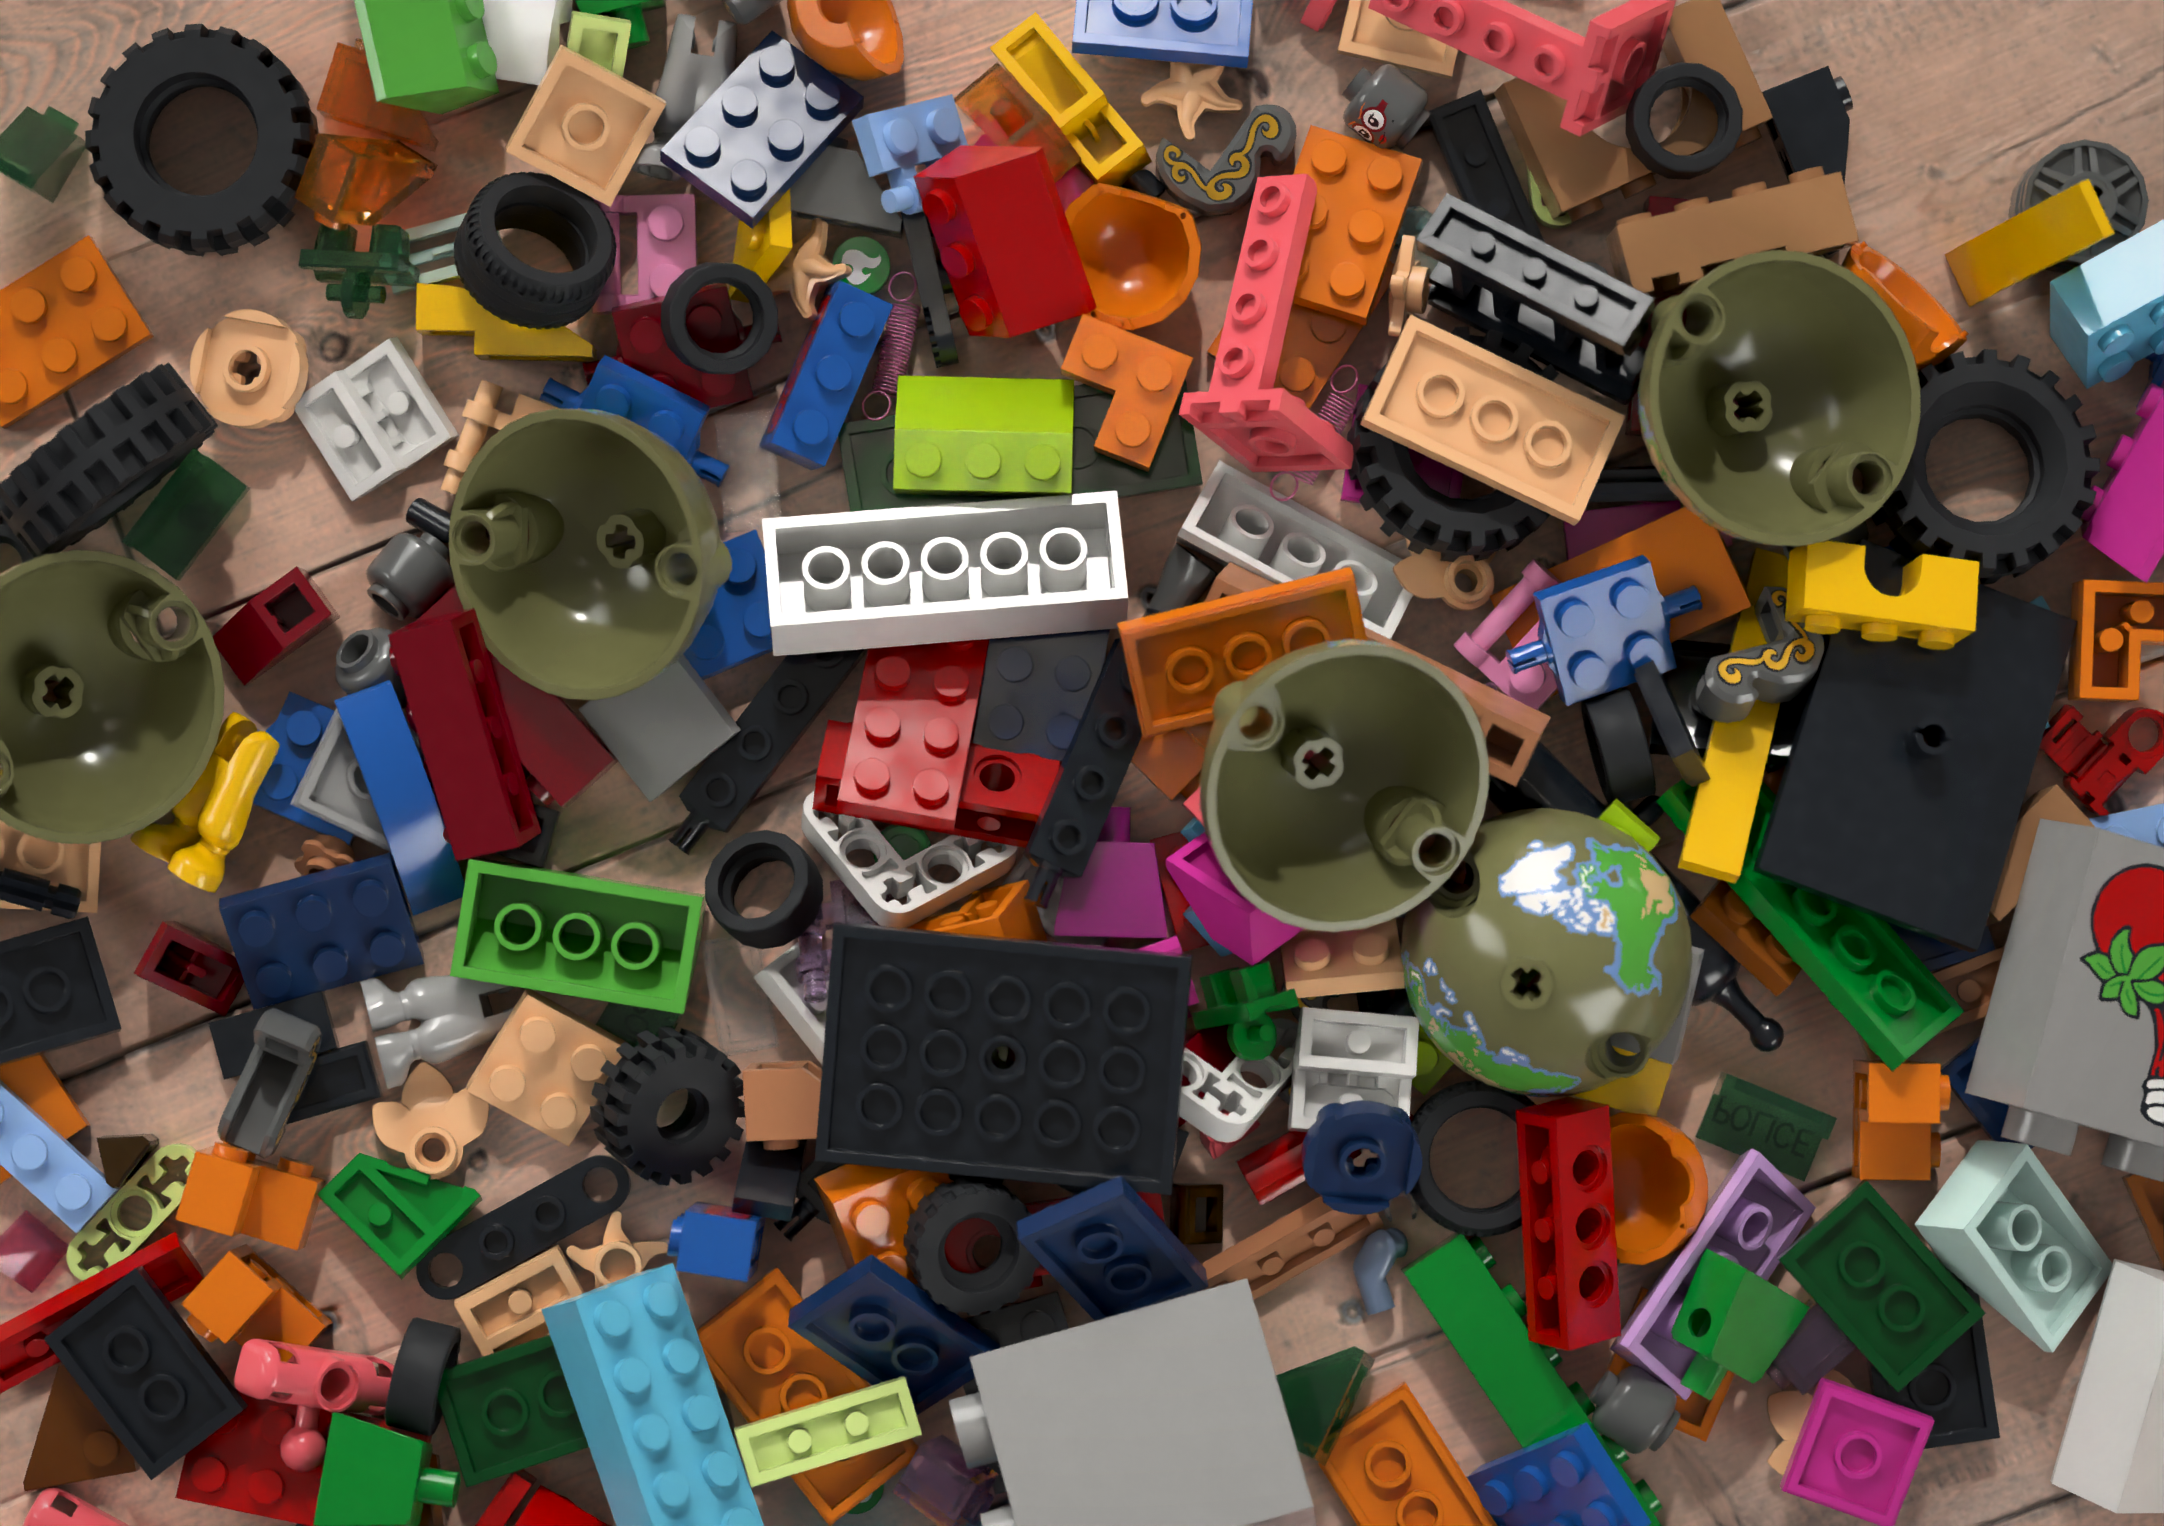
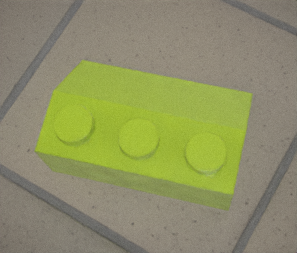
(983, 436)

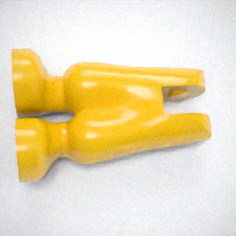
(216, 808)

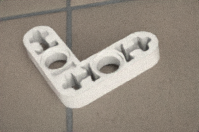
(897, 876)
(1232, 1092)

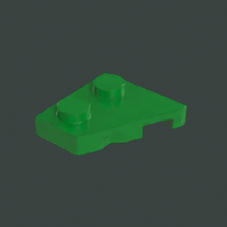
(396, 1209)

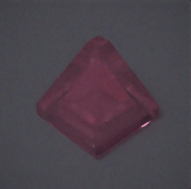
(30, 1251)

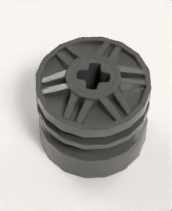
(2113, 178)

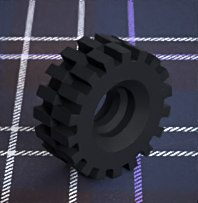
(639, 1088)

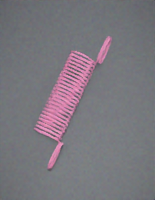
(901, 349)
(1325, 417)

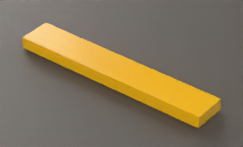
(1734, 754)

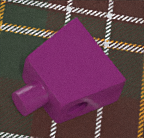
(1117, 890)

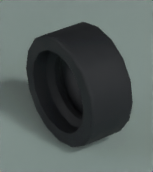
(1716, 89)
(761, 302)
(1618, 746)
(736, 862)
(417, 1375)

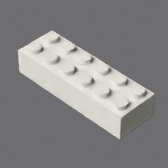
(945, 573)

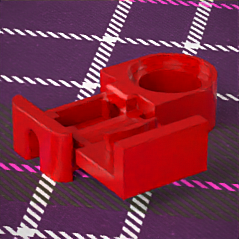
(2098, 766)

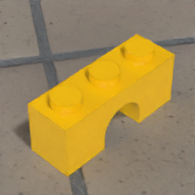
(1832, 592)

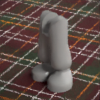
(686, 86)
(452, 1016)

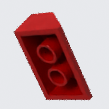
(1004, 239)

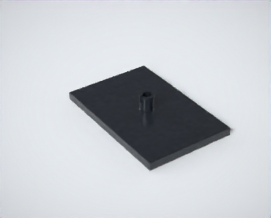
(1907, 823)
(919, 1073)

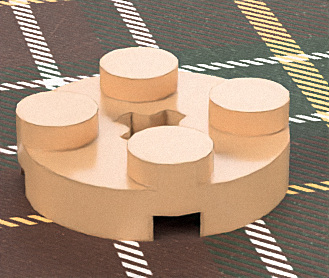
(282, 374)

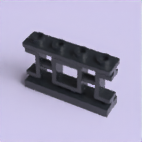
(1536, 296)

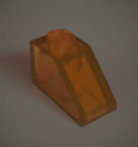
(351, 100)
(1012, 117)
(360, 179)

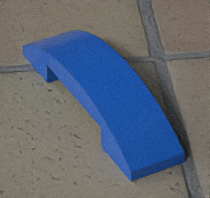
(401, 796)

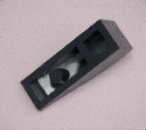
(1811, 123)

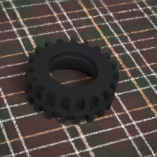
(2055, 456)
(103, 461)
(1421, 513)

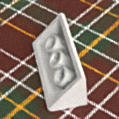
(1288, 542)
(2117, 1415)

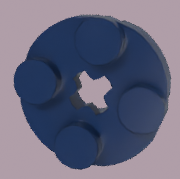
(1357, 1126)

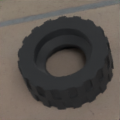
(927, 1238)

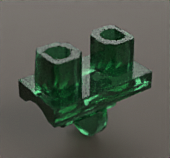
(337, 262)

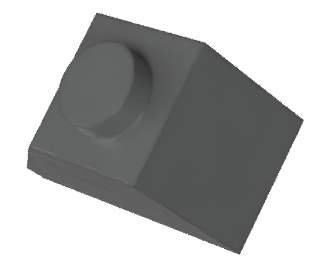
(843, 193)

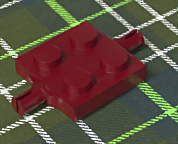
(710, 325)

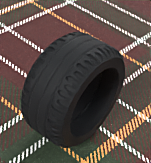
(516, 289)
(1426, 1193)

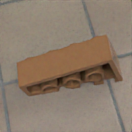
(1680, 247)

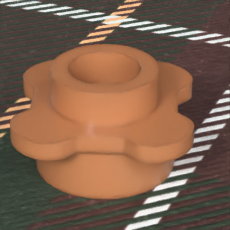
(322, 854)

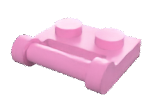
(663, 245)
(1528, 686)

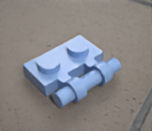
(907, 137)

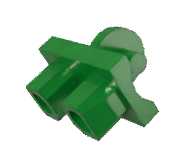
(1241, 1001)

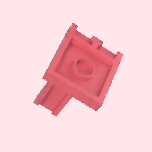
(1590, 72)
(1242, 411)

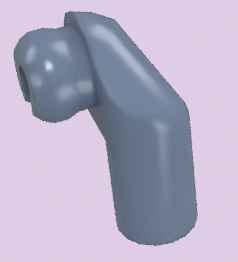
(1373, 1265)

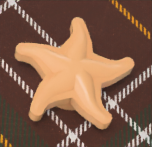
(1192, 92)
(807, 270)
(1407, 287)
(617, 1254)

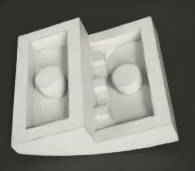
(524, 36)
(374, 419)
(1351, 1059)

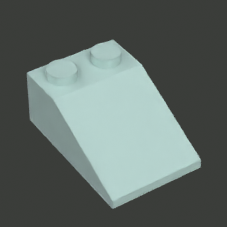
(2016, 1240)

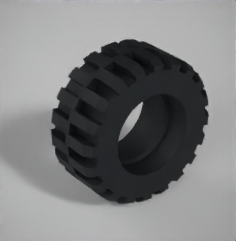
(143, 89)

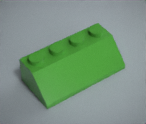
(427, 53)
(578, 935)

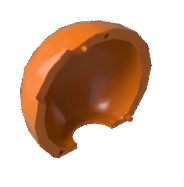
(849, 36)
(1135, 254)
(1926, 323)
(1656, 1187)

